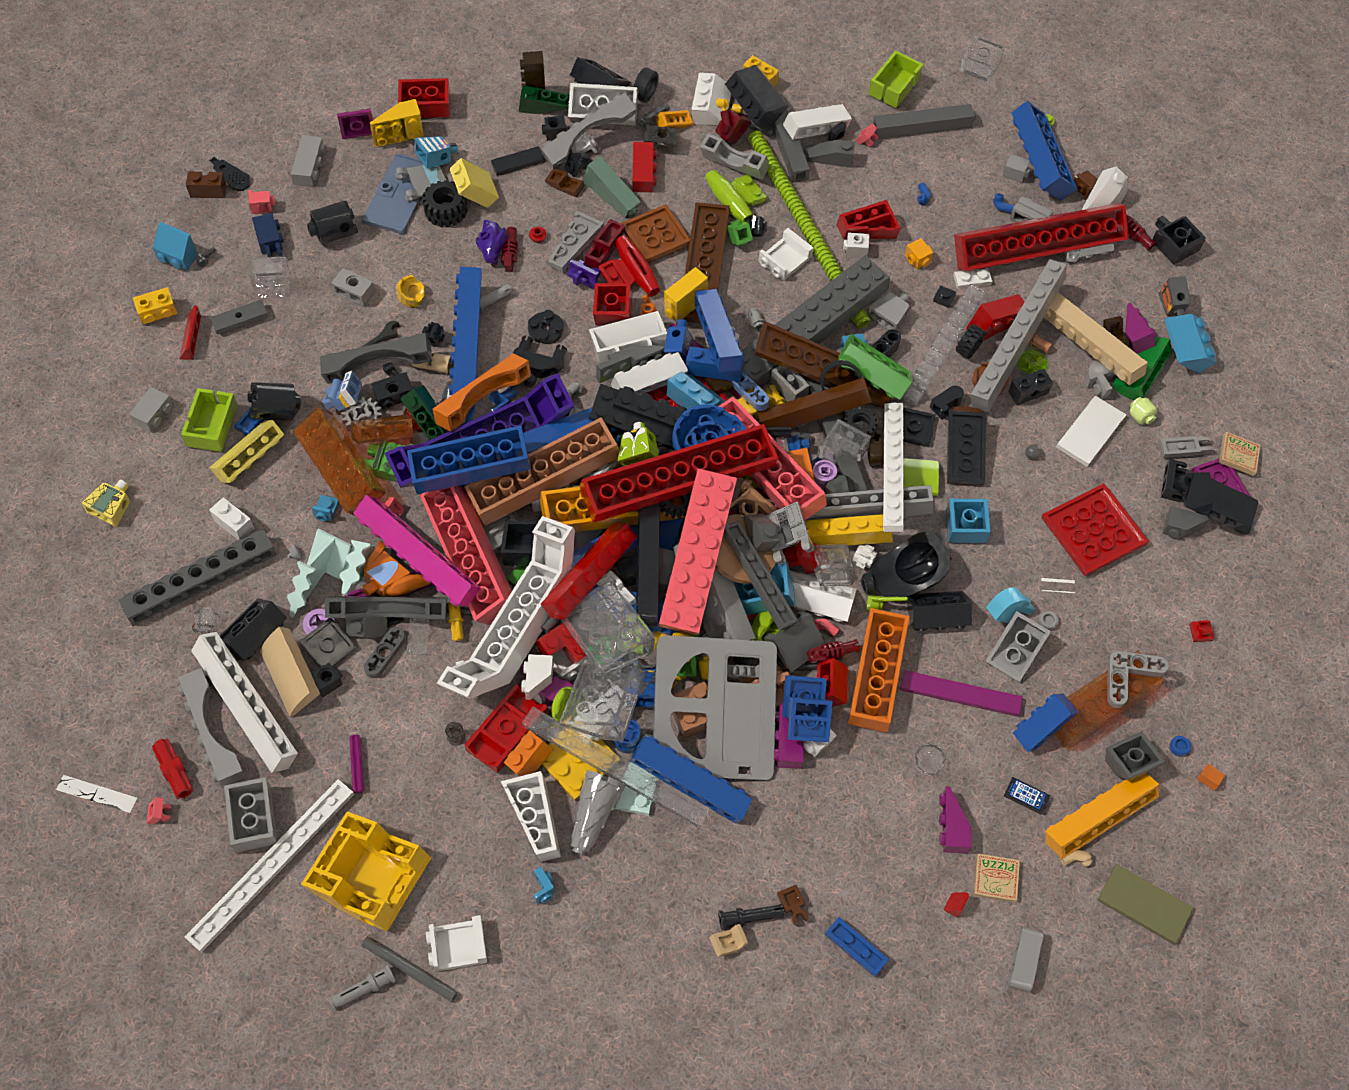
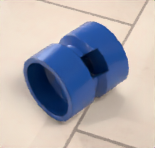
(631, 739)

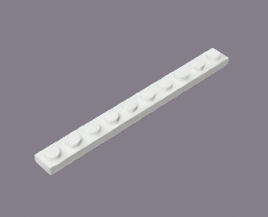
(893, 468)
(269, 866)

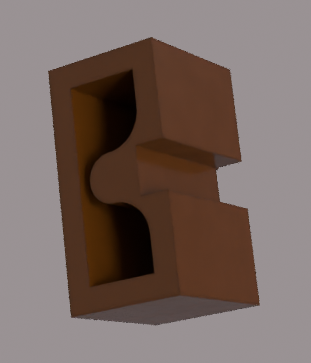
(206, 186)

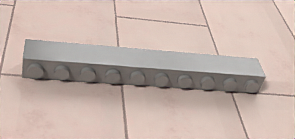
(1018, 336)
(916, 501)

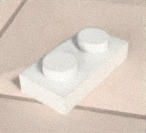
(977, 277)

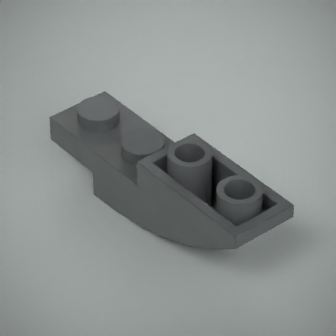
(627, 359)

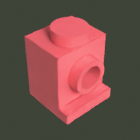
(261, 202)

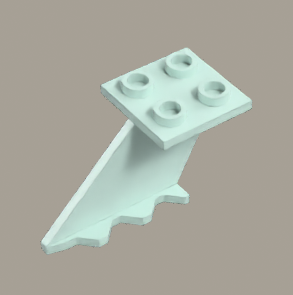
(326, 556)
(355, 561)

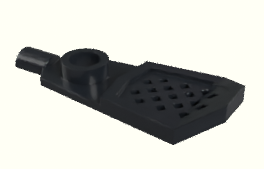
(233, 176)

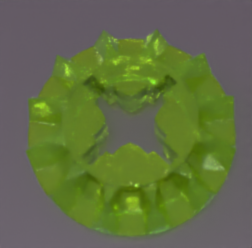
(1030, 367)

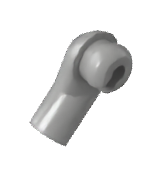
(573, 388)

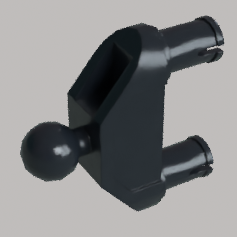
(540, 365)

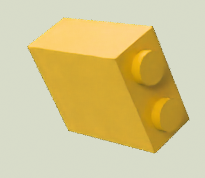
(680, 297)

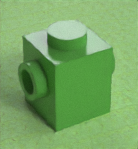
(739, 232)

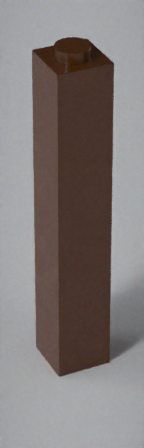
(816, 405)

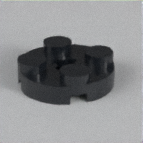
(549, 319)

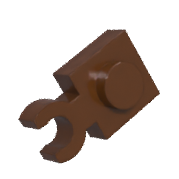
(792, 902)

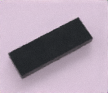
(517, 161)

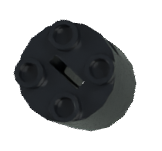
(332, 222)
(273, 401)

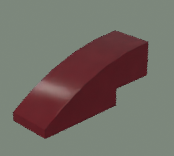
(604, 244)

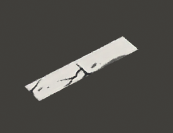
(96, 793)

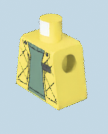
(108, 502)

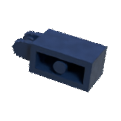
(267, 234)

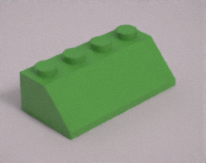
(876, 367)

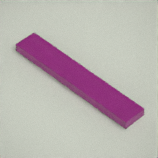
(961, 693)

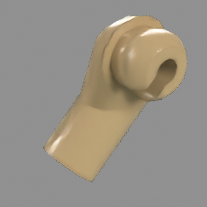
(1078, 855)

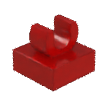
(1201, 631)

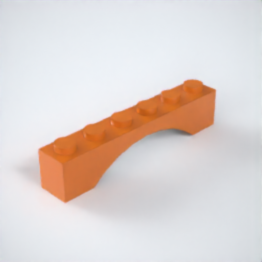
(507, 373)

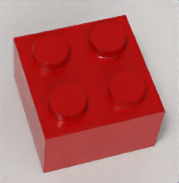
(612, 302)

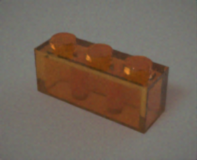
(381, 429)

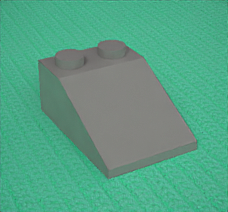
(1019, 646)

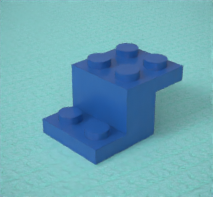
(807, 708)

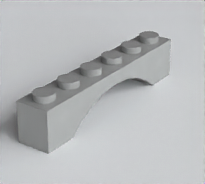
(616, 111)
(224, 762)

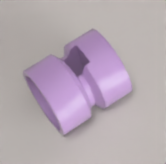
(824, 472)

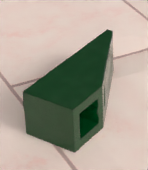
(541, 101)
(420, 406)

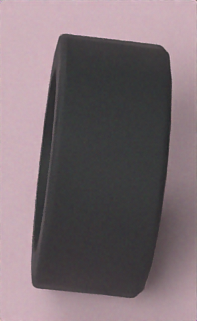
(646, 83)

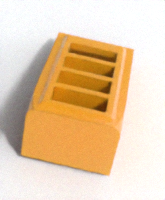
(663, 119)

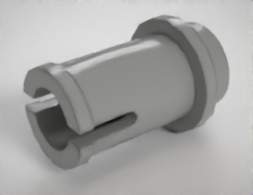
(756, 319)

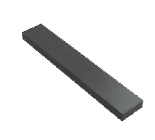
(759, 576)

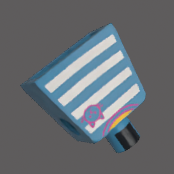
(434, 150)

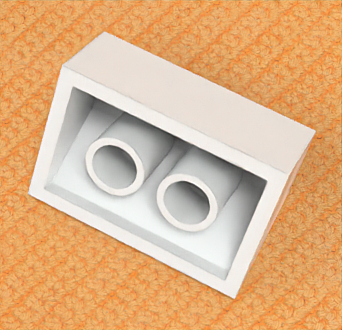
(704, 107)

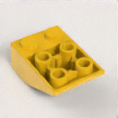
(397, 124)

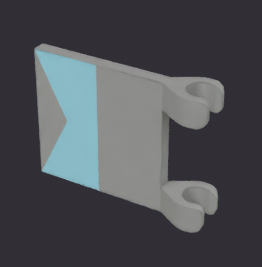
(420, 178)

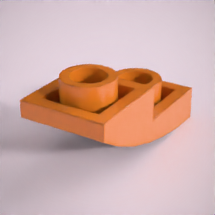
(802, 458)

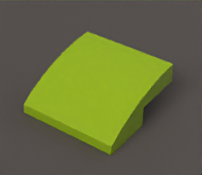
(921, 473)

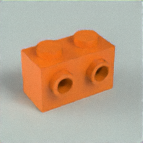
(528, 754)

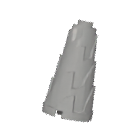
(597, 800)

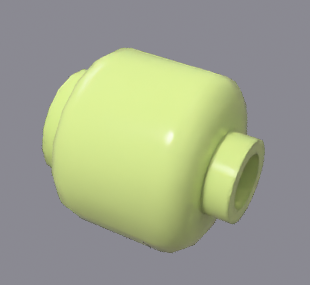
(1143, 410)

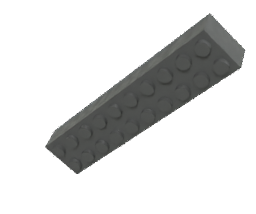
(824, 312)

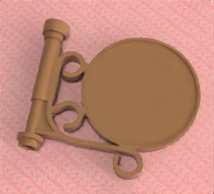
(727, 562)

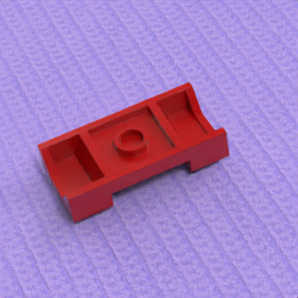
(502, 729)

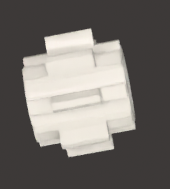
(864, 556)

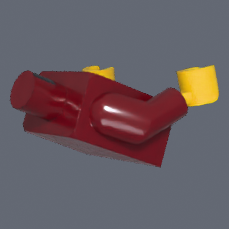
(732, 121)

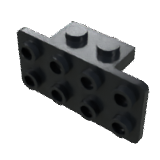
(1221, 503)

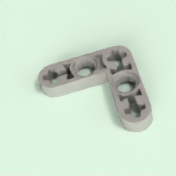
(1122, 670)

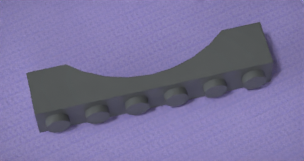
(412, 349)
(386, 607)

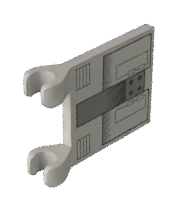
(790, 529)

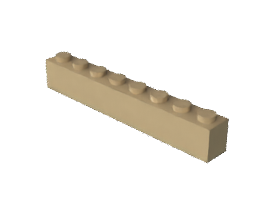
(1095, 340)

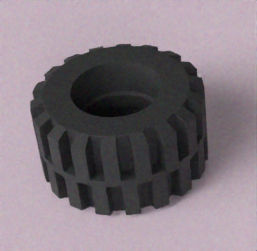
(448, 213)

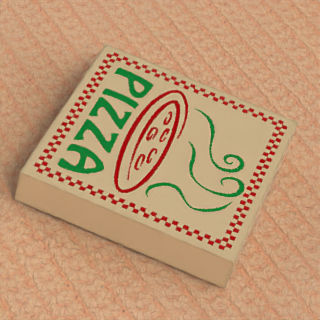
(1239, 453)
(996, 878)

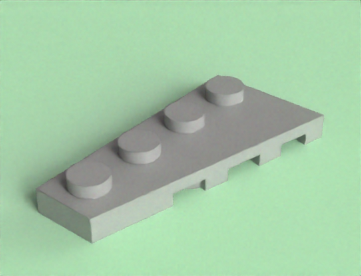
(578, 236)

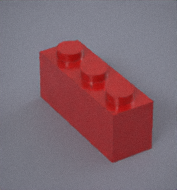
(643, 167)

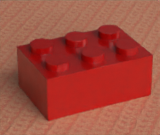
(431, 95)

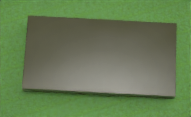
(1145, 904)

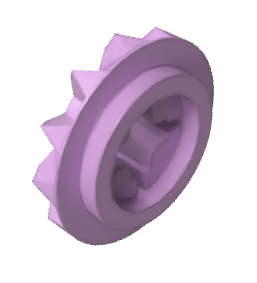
(311, 620)

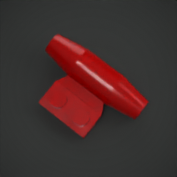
(630, 268)

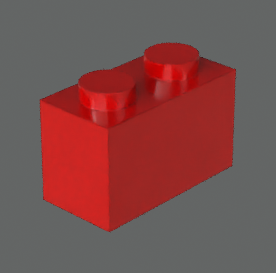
(836, 682)

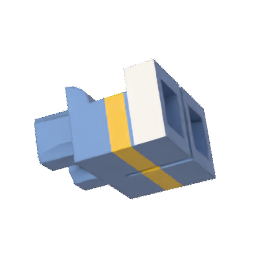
(343, 393)

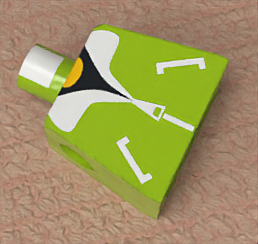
(637, 445)

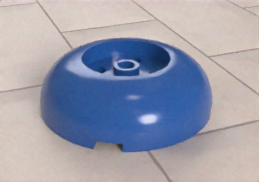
(707, 422)

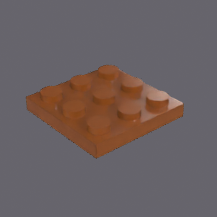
(656, 233)

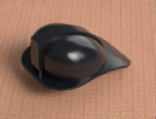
(911, 566)

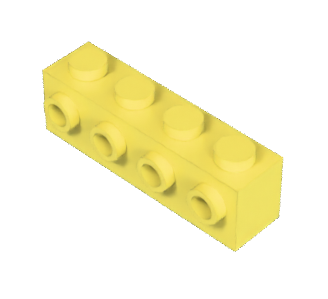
(247, 451)

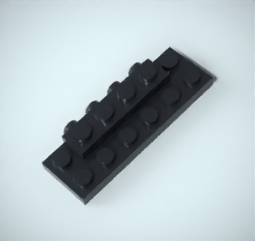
(624, 408)

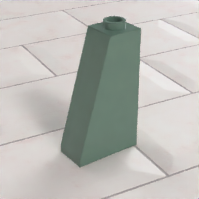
(610, 187)

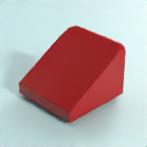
(956, 903)

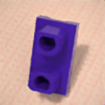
(583, 274)

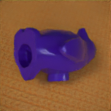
(491, 241)

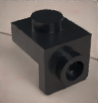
(576, 162)

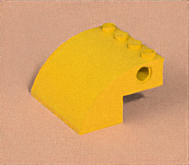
(366, 871)

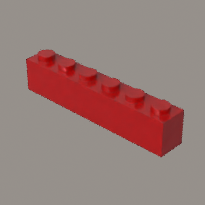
(588, 571)

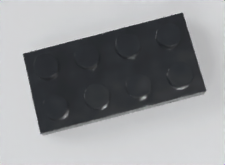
(966, 447)

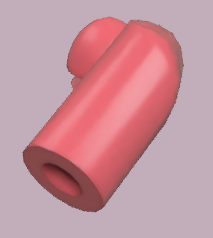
(824, 624)

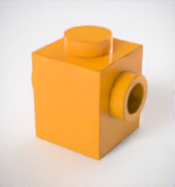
(919, 254)

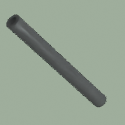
(409, 969)

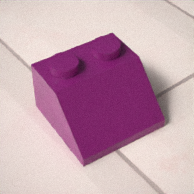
(355, 123)

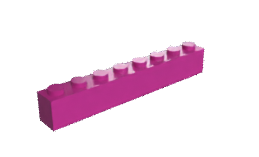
(416, 551)

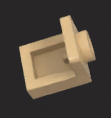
(729, 941)

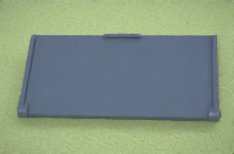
(389, 207)

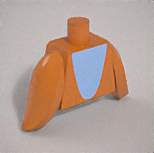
(387, 576)

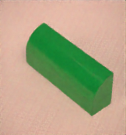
(1156, 358)

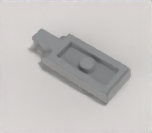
(1073, 255)

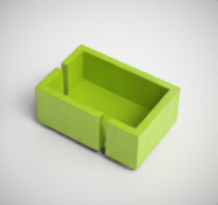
(895, 79)
(209, 421)

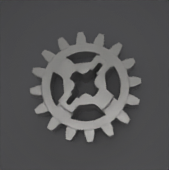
(361, 411)

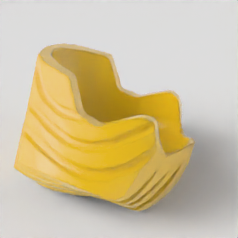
(410, 291)

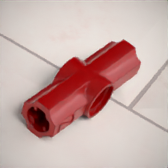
(172, 768)

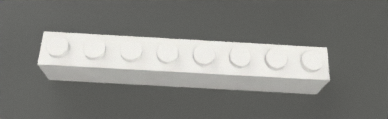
(244, 702)

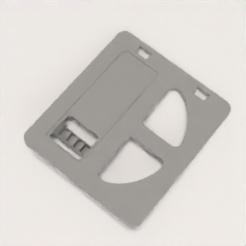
(738, 714)

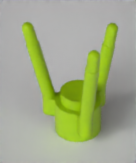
(876, 602)

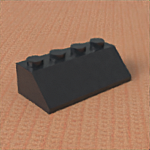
(756, 96)

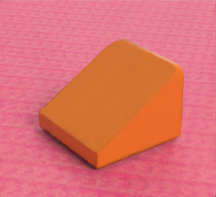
(1211, 777)

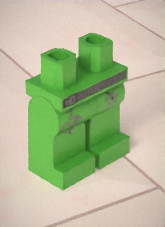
(380, 464)

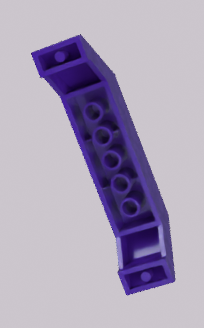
(540, 407)

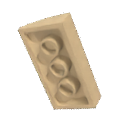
(289, 670)

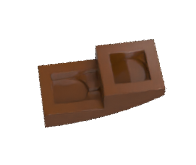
(561, 181)

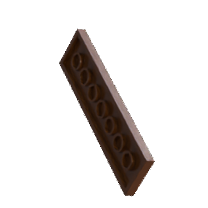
(707, 245)
(808, 359)

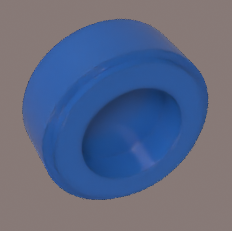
(1180, 746)

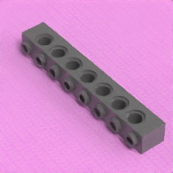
(192, 586)

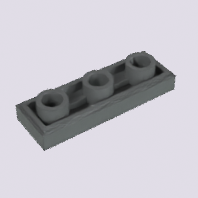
(239, 316)

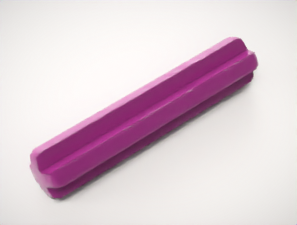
(356, 764)

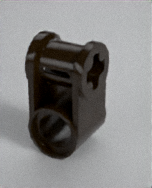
(876, 449)

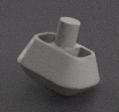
(294, 552)

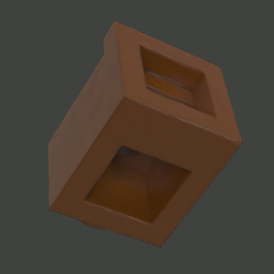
(1085, 183)

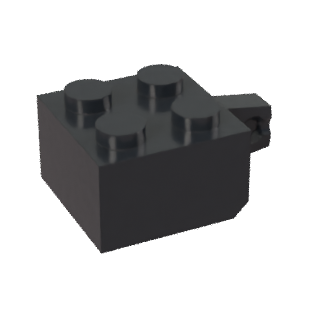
(1177, 238)

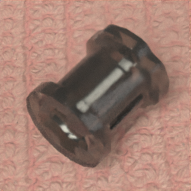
(450, 730)

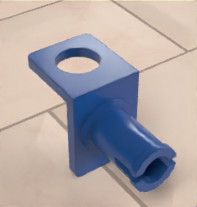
(502, 399)

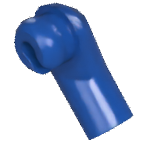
(925, 194)
(1001, 205)

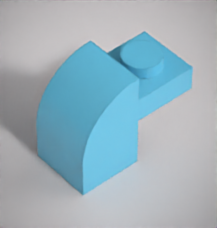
(1006, 604)

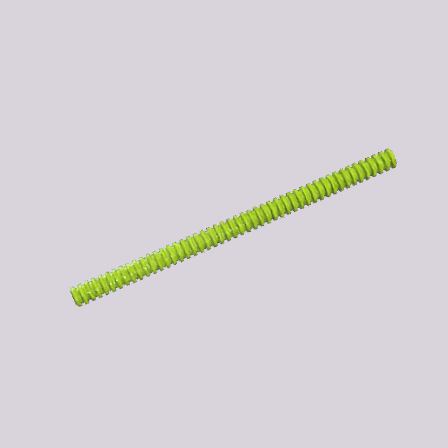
(802, 217)

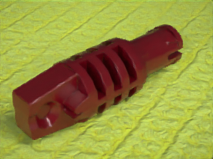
(1139, 233)
(510, 249)
(832, 650)

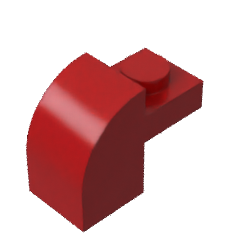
(797, 556)

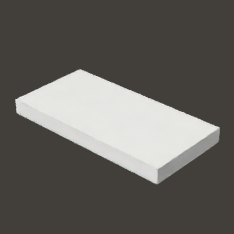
(1091, 431)

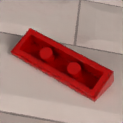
(190, 334)

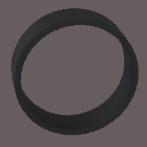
(834, 364)

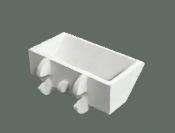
(628, 333)

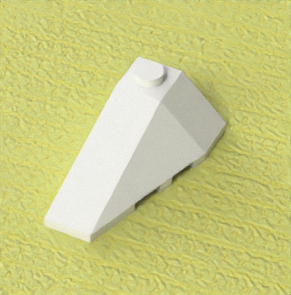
(1109, 189)

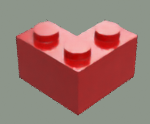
(560, 639)

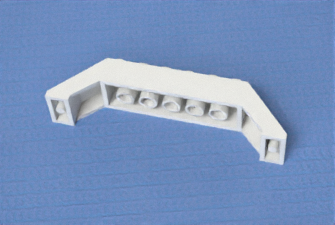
(520, 617)

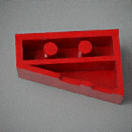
(873, 219)
(997, 315)

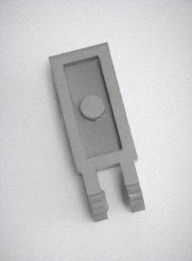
(1185, 446)

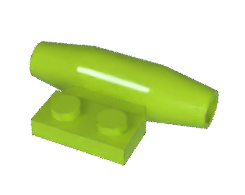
(737, 195)

